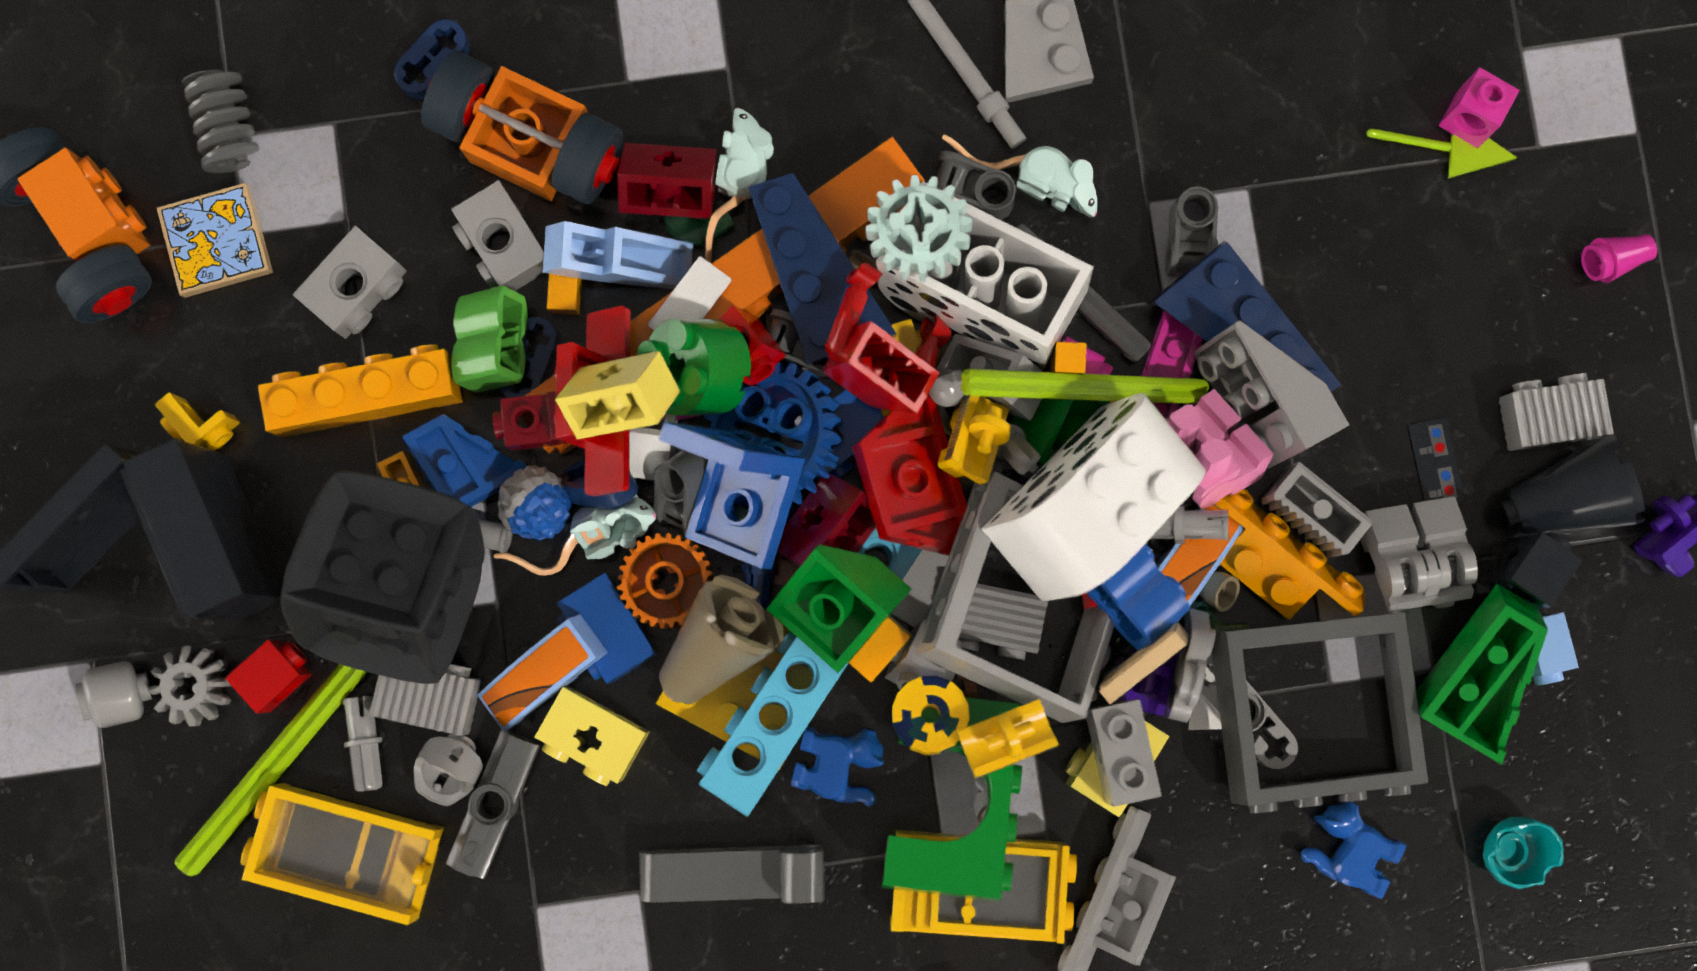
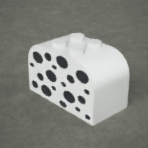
(1002, 292)
(1096, 500)

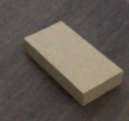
(1143, 663)

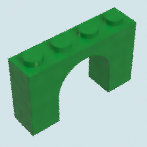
(973, 864)

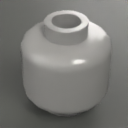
(113, 694)

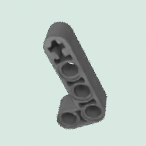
(733, 873)

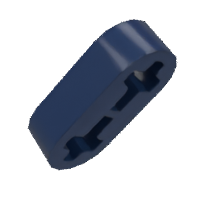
(426, 51)
(542, 357)
(574, 482)

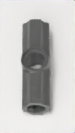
(480, 831)

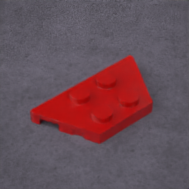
(904, 486)

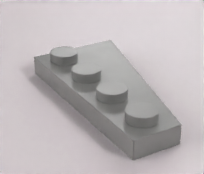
(1043, 48)

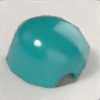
(1522, 851)

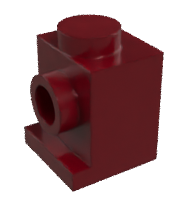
(539, 434)

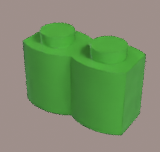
(489, 339)

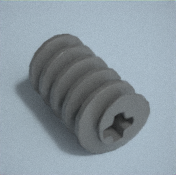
(219, 119)

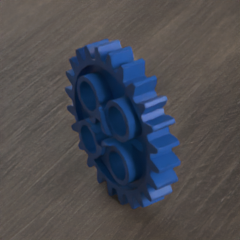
(785, 397)

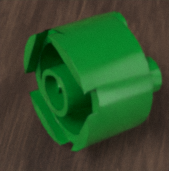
(705, 363)

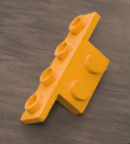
(1280, 565)

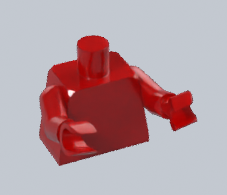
(875, 363)

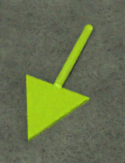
(1463, 156)

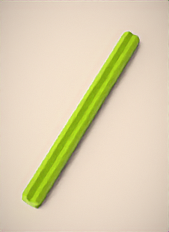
(1080, 386)
(268, 769)

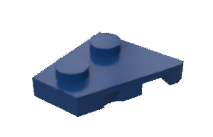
(459, 462)

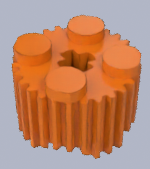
(643, 570)

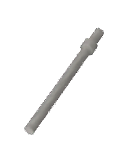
(991, 103)

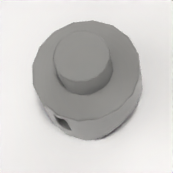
(451, 758)

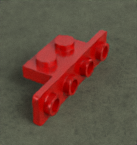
(606, 454)

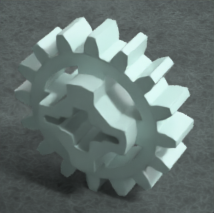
(897, 229)

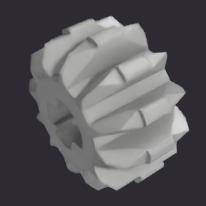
(175, 682)

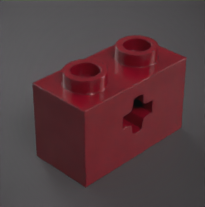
(667, 180)
(831, 517)

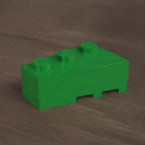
(1484, 673)

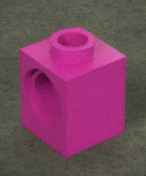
(1479, 107)

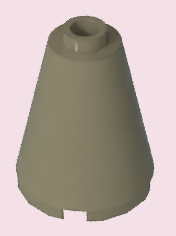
(718, 640)

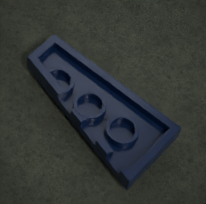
(807, 263)
(1225, 291)

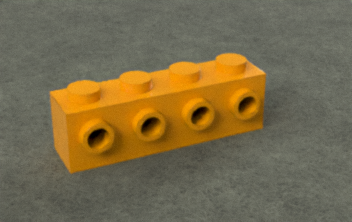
(358, 393)

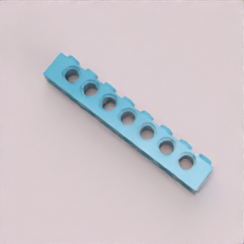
(744, 788)

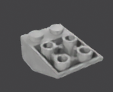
(1269, 391)

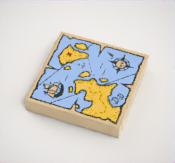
(214, 240)

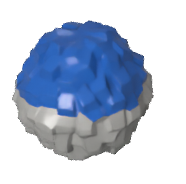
(533, 503)

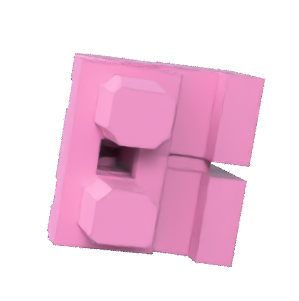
(1229, 454)

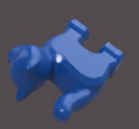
(831, 769)
(1359, 852)

